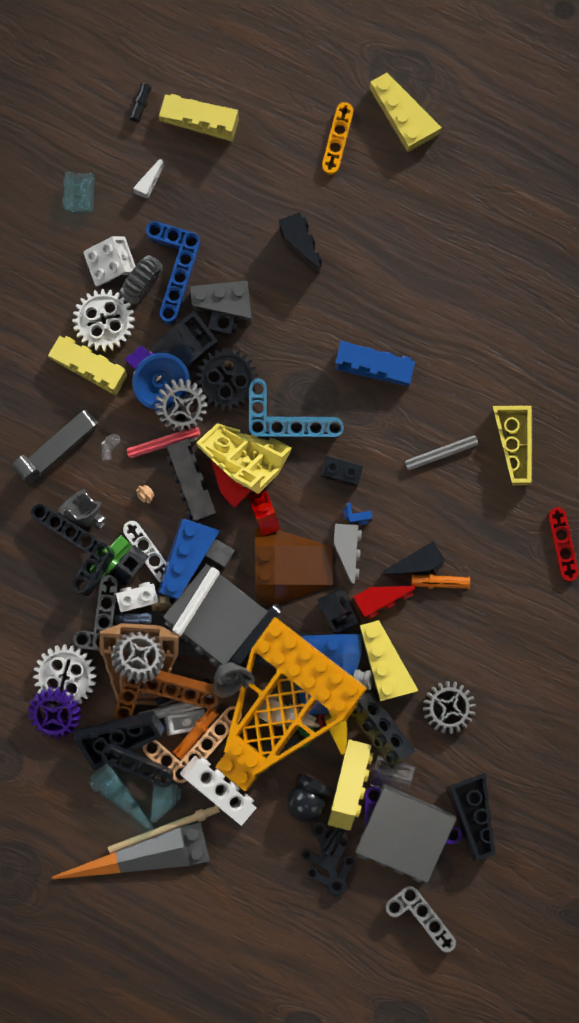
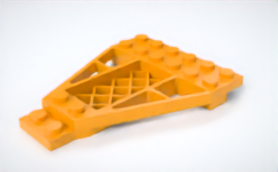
(310, 671)

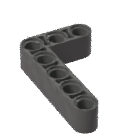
(54, 449)

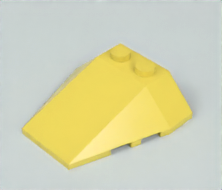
(245, 457)

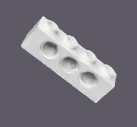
(240, 811)

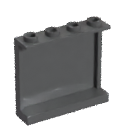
(220, 621)
(405, 834)

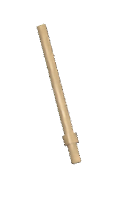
(200, 815)

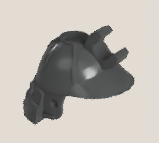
(82, 510)
(230, 678)

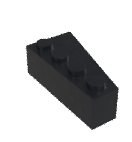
(191, 481)

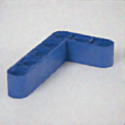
(179, 268)

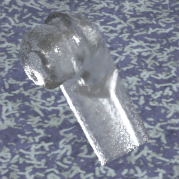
(108, 444)

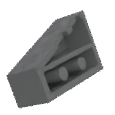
(223, 297)

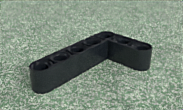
(79, 540)

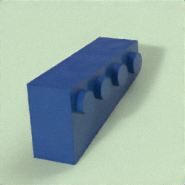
(374, 364)

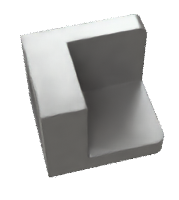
(220, 553)

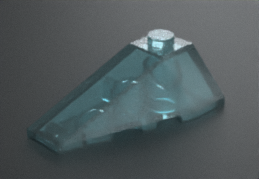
(112, 787)

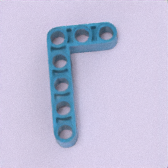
(286, 422)

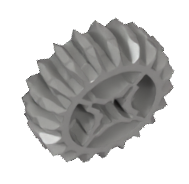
(166, 415)
(143, 670)
(457, 693)

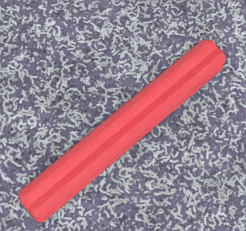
(162, 442)

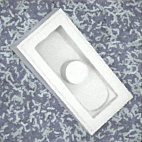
(146, 184)
(182, 722)

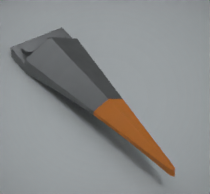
(172, 849)

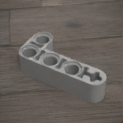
(424, 920)

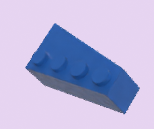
(187, 551)

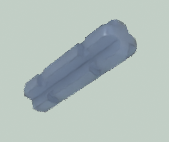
(143, 618)

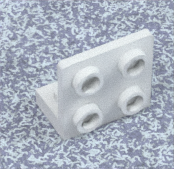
(109, 259)

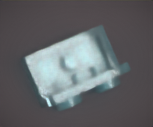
(79, 192)

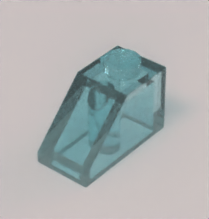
(163, 800)

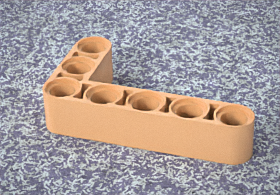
(197, 748)

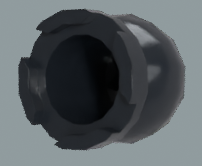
(307, 800)

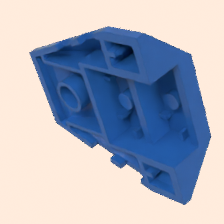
(342, 650)

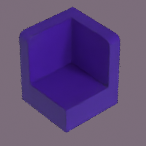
(139, 355)

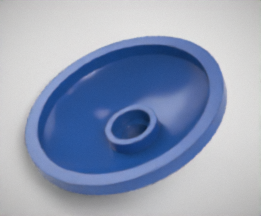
(144, 376)

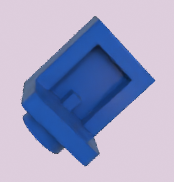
(360, 518)

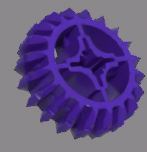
(63, 725)

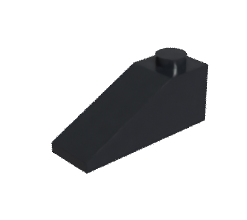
(421, 561)

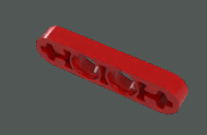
(563, 544)

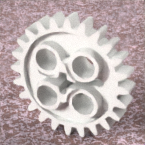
(108, 336)
(81, 680)

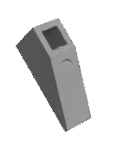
(346, 547)

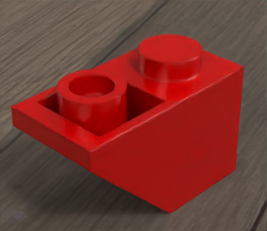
(264, 513)

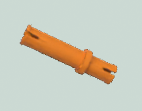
(440, 581)
(202, 725)

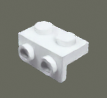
(135, 598)

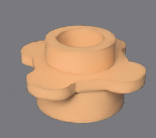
(145, 494)

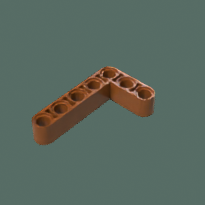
(162, 689)

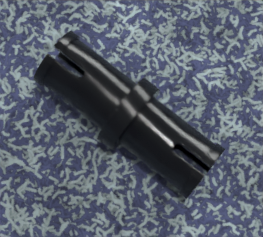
(140, 102)

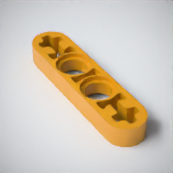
(337, 138)

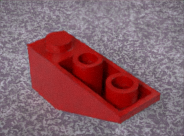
(230, 490)
(375, 598)

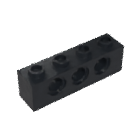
(381, 730)

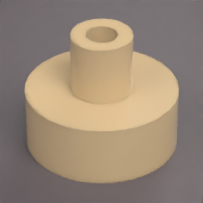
(162, 605)

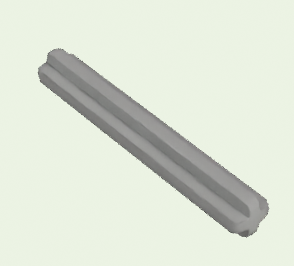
(442, 452)

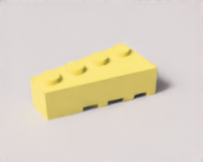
(199, 116)
(88, 365)
(516, 437)

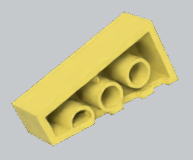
(406, 116)
(387, 668)
(349, 785)

